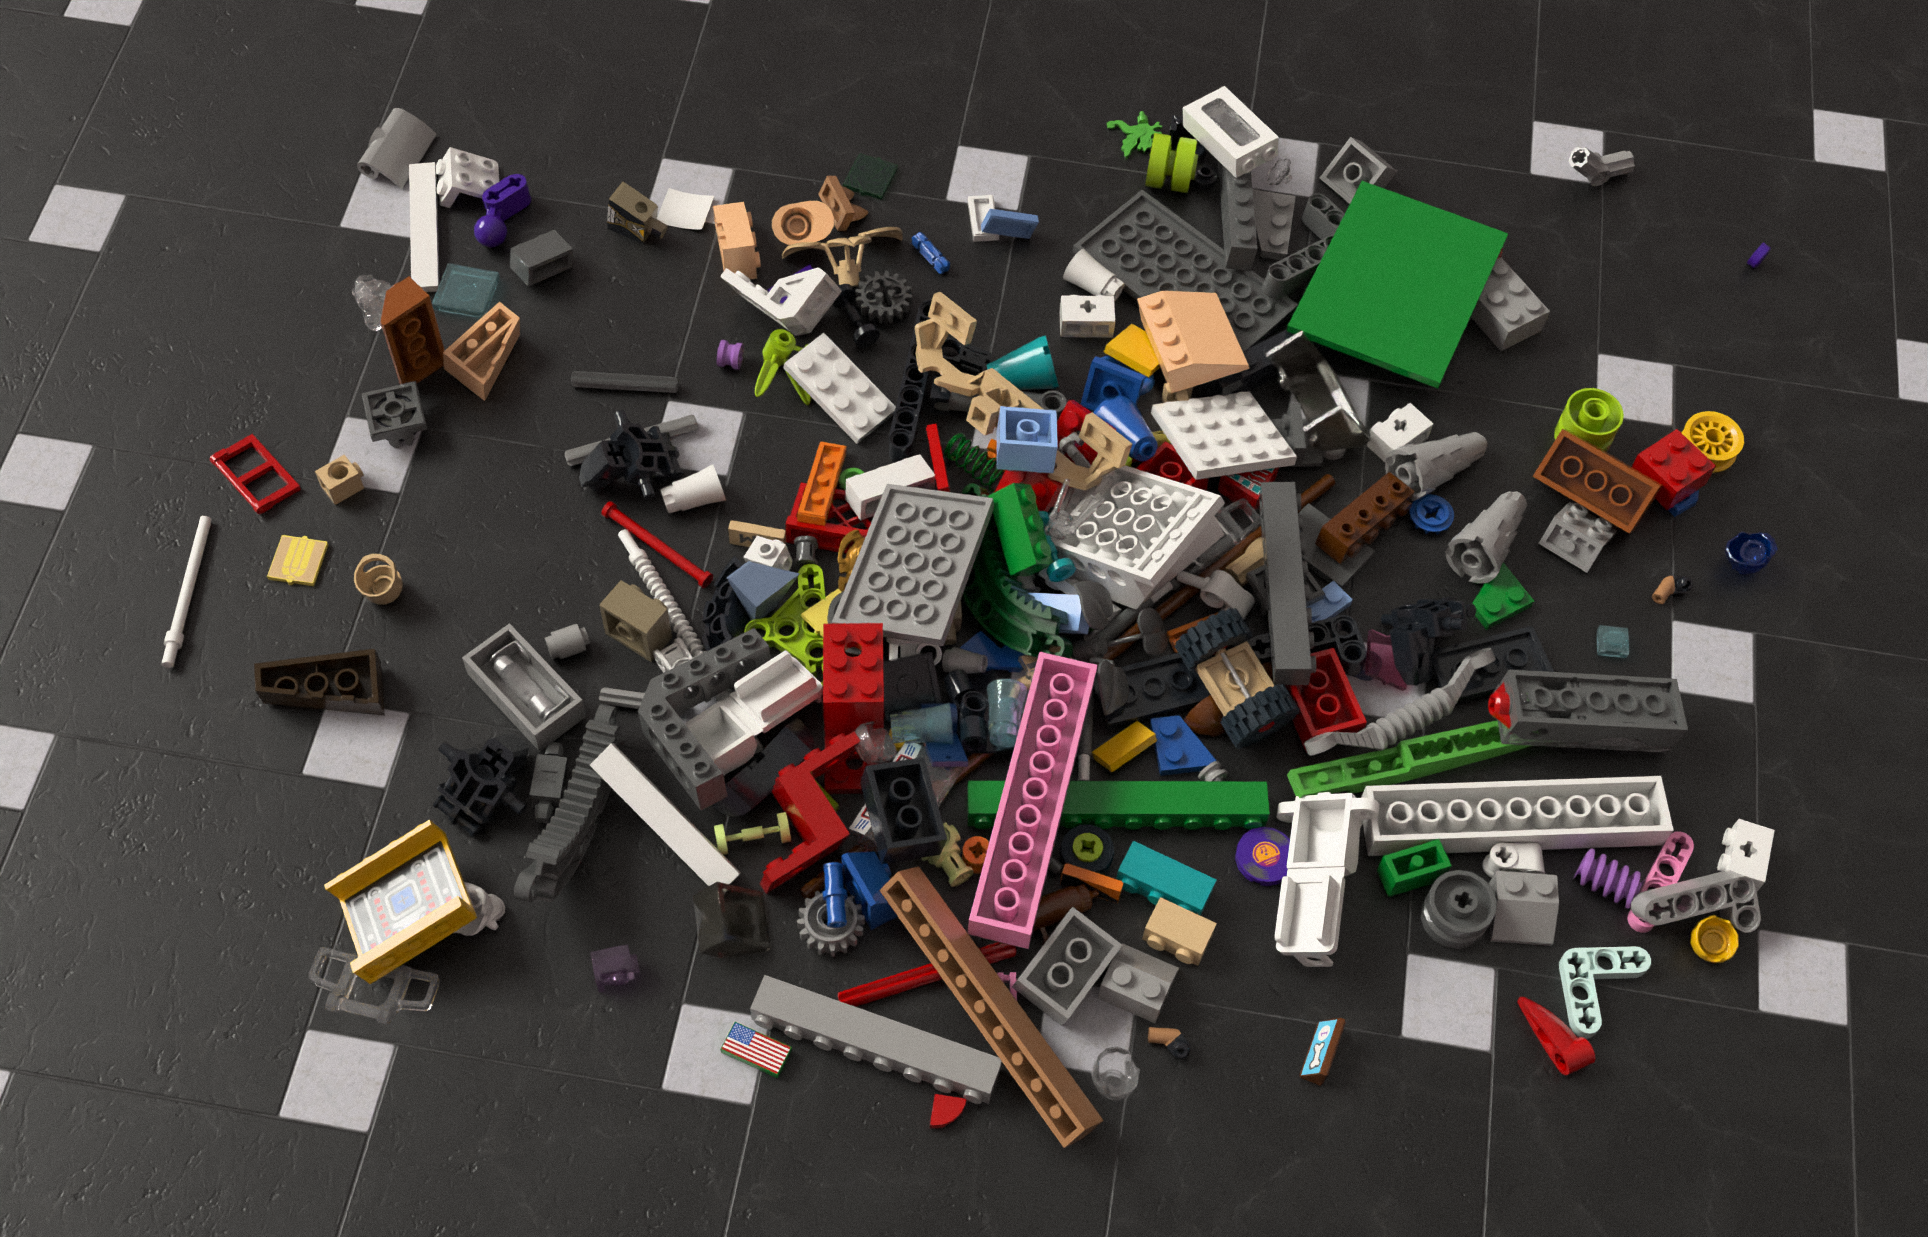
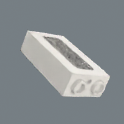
(1230, 131)

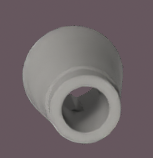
(964, 660)

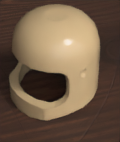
(380, 578)

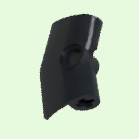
(973, 710)

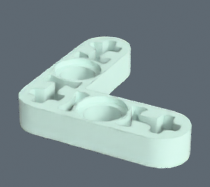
(1588, 972)

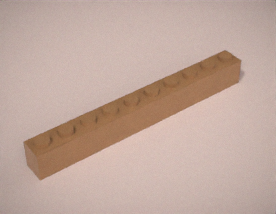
(991, 1006)

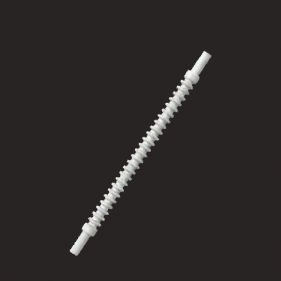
(677, 620)

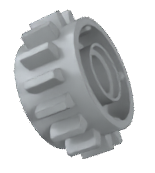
(826, 938)

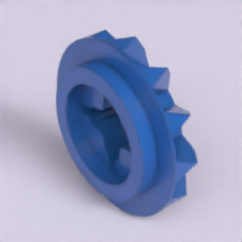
(1431, 504)

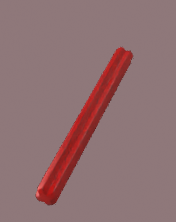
(914, 978)

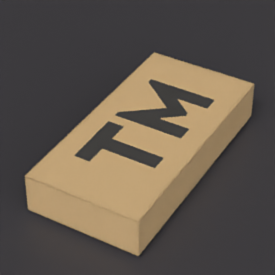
(745, 533)

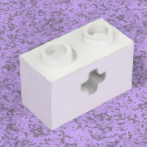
(1087, 316)
(1400, 429)
(1747, 851)

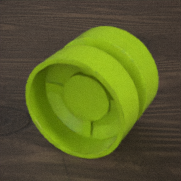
(1177, 164)
(1592, 416)

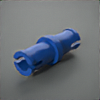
(835, 895)

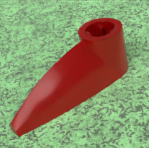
(1558, 1040)

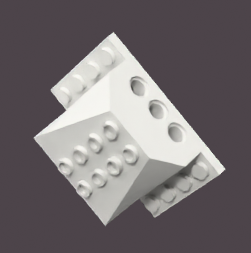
(1140, 532)

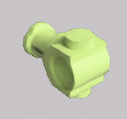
(950, 859)

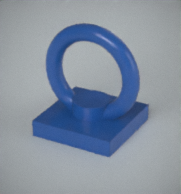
(1110, 379)

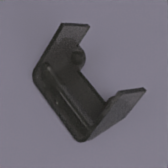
(1319, 391)

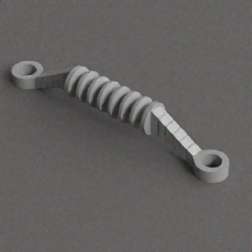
(1411, 716)

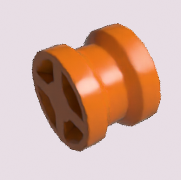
(976, 859)

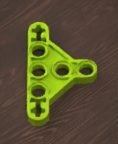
(801, 640)

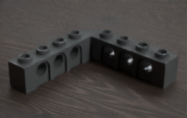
(684, 688)

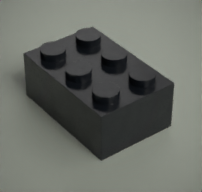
(903, 810)

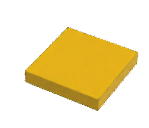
(1134, 350)

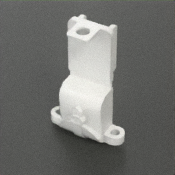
(754, 707)
(1319, 856)

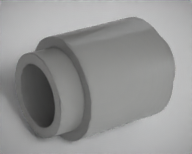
(567, 642)

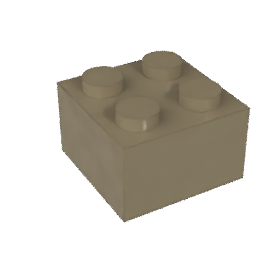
(636, 620)

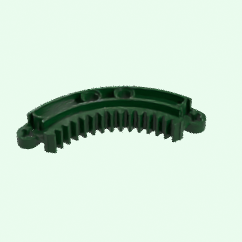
(1004, 605)

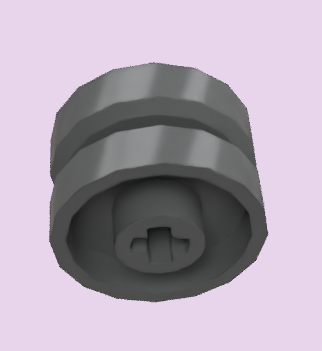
(1458, 909)

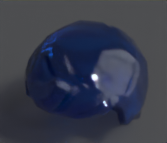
(1750, 552)

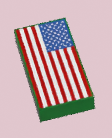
(756, 1049)

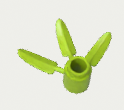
(776, 353)

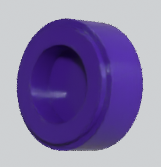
(1759, 255)

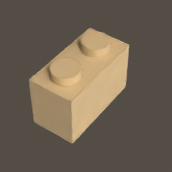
(1178, 932)

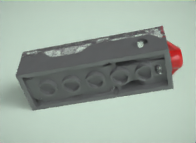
(1588, 711)

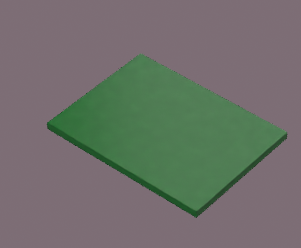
(1398, 283)

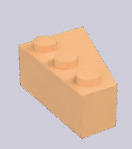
(736, 239)
(483, 350)

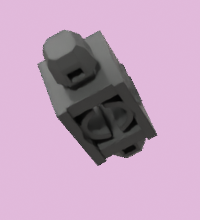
(549, 782)

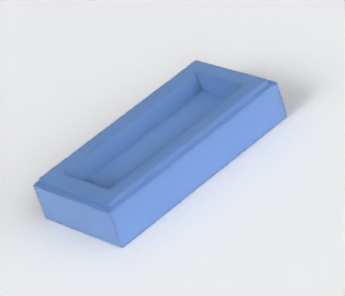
(1009, 223)

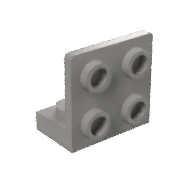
(1577, 535)

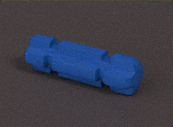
(930, 253)

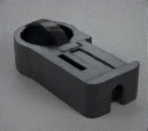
(968, 356)

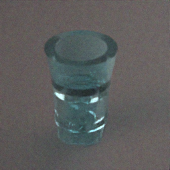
(1006, 706)
(923, 725)

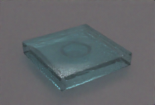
(465, 290)

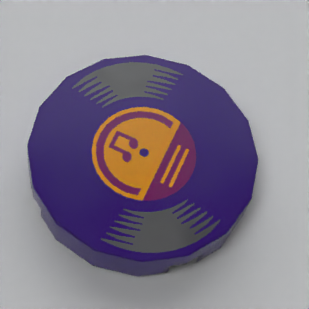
(1263, 855)

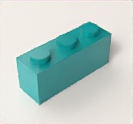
(1160, 876)

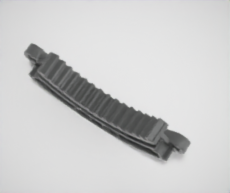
(570, 831)

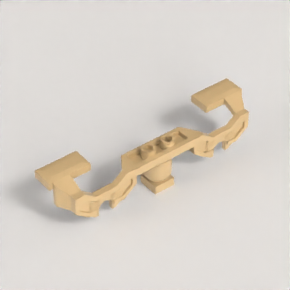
(997, 391)

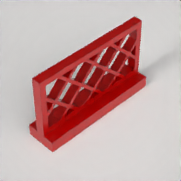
(830, 535)

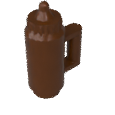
(1058, 903)

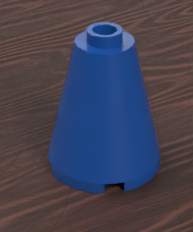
(1129, 422)

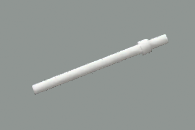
(174, 637)

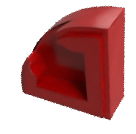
(946, 1110)

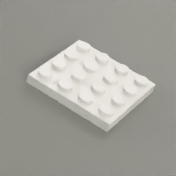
(1223, 435)

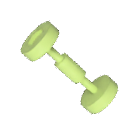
(753, 833)

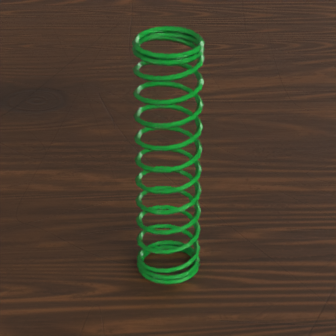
(956, 452)

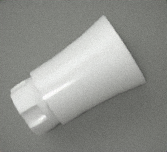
(1092, 276)
(693, 491)

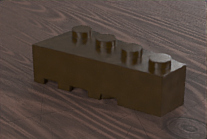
(324, 682)

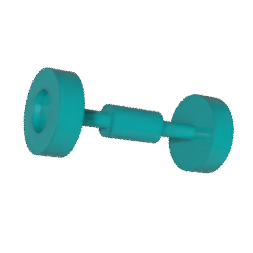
(1060, 568)

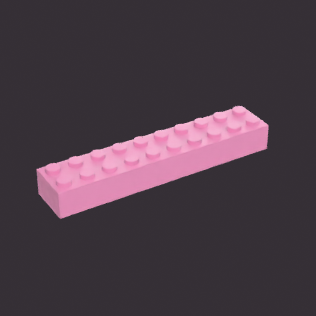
(1032, 801)

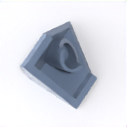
(760, 587)

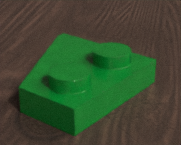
(1501, 599)

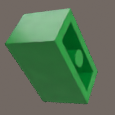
(1413, 867)

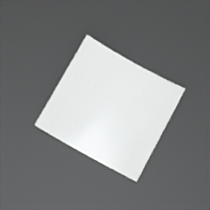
(684, 209)

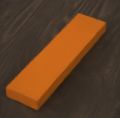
(822, 483)

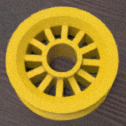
(1715, 437)

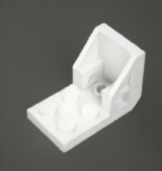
(807, 301)

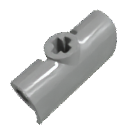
(396, 145)

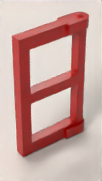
(239, 483)

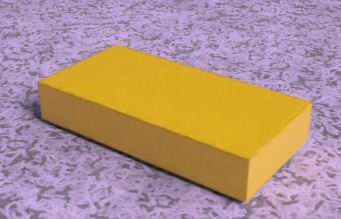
(1124, 746)

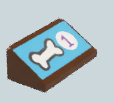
(1322, 1050)

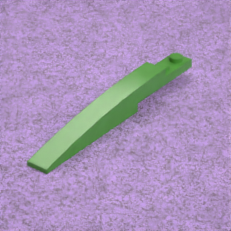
(1406, 762)

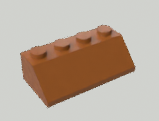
(411, 332)

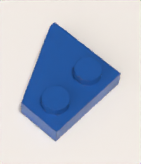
(1178, 747)

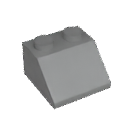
(1356, 164)
(1524, 908)
(1137, 983)

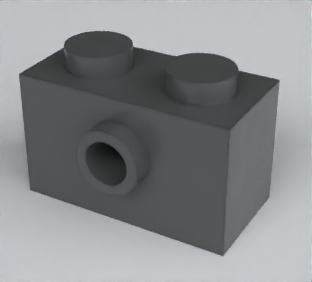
(541, 257)

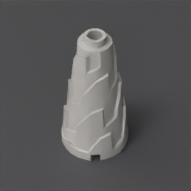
(1434, 462)
(1485, 542)

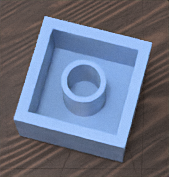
(1026, 439)

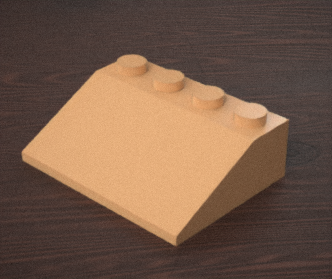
(1190, 337)

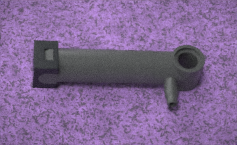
(943, 400)

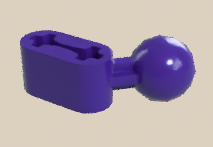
(501, 202)

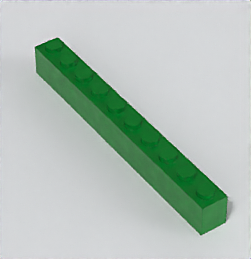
(1141, 804)

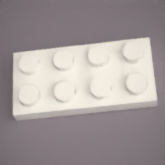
(840, 388)

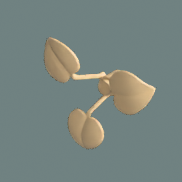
(847, 271)

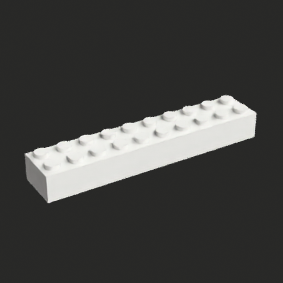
(1534, 811)

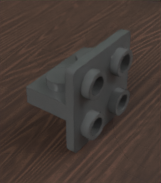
(1292, 431)

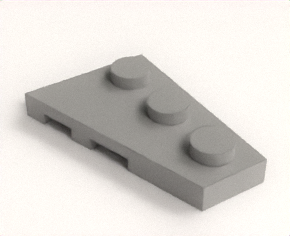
(1273, 223)

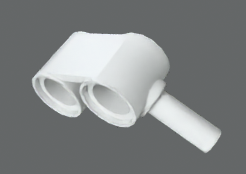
(1220, 591)

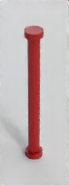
(610, 511)

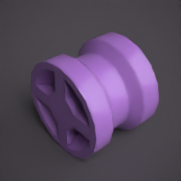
(730, 354)

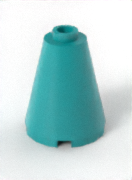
(1028, 366)

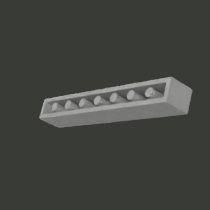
(876, 1039)

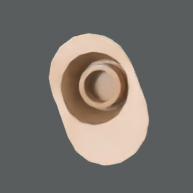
(803, 222)

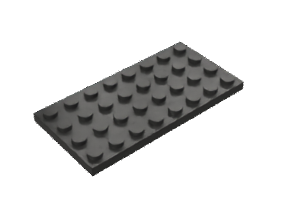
(1161, 252)

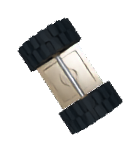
(1236, 678)

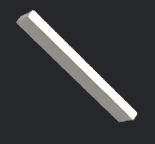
(424, 226)
(664, 817)

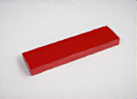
(938, 458)

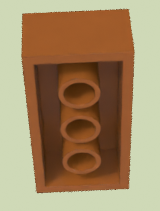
(1597, 480)

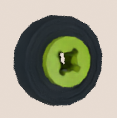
(1096, 859)

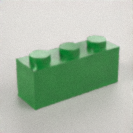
(1021, 530)

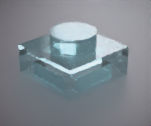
(1612, 641)

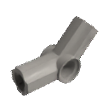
(1600, 168)

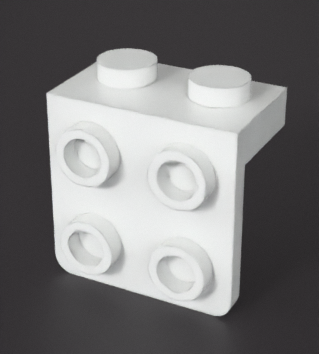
(464, 174)

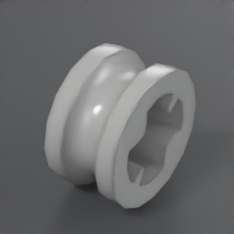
(1213, 772)

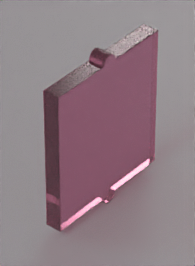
(1380, 661)

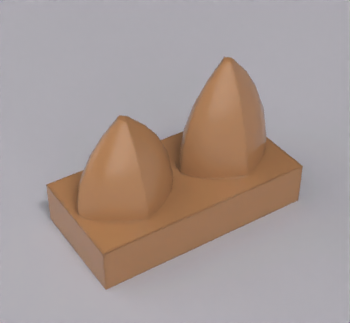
(837, 199)

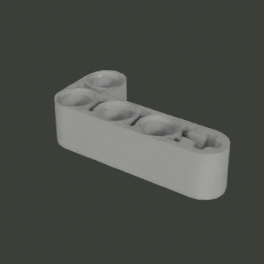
(1694, 902)

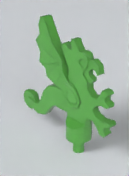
(1141, 132)

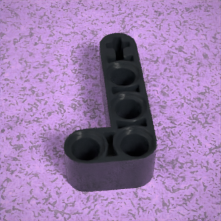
(1327, 632)

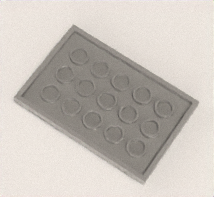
(915, 562)

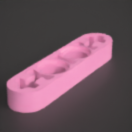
(1657, 879)

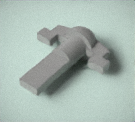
(1067, 446)

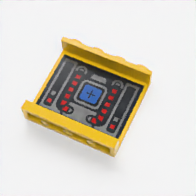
(402, 900)

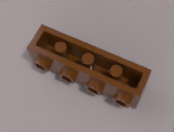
(1365, 517)

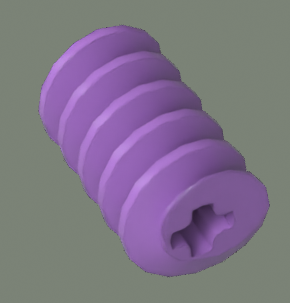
(1609, 877)

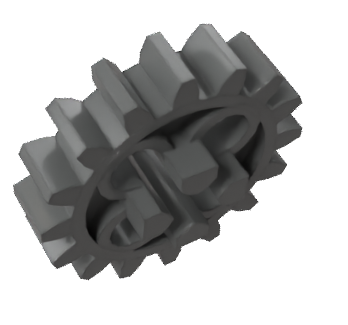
(870, 298)

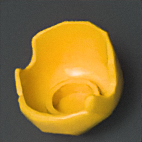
(1714, 939)

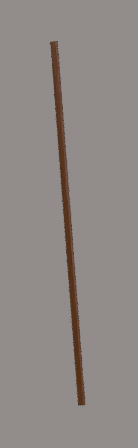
(1164, 610)

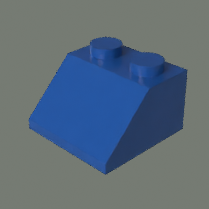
(864, 878)

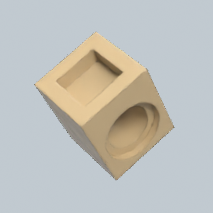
(331, 482)

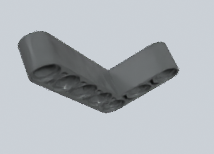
(1298, 269)

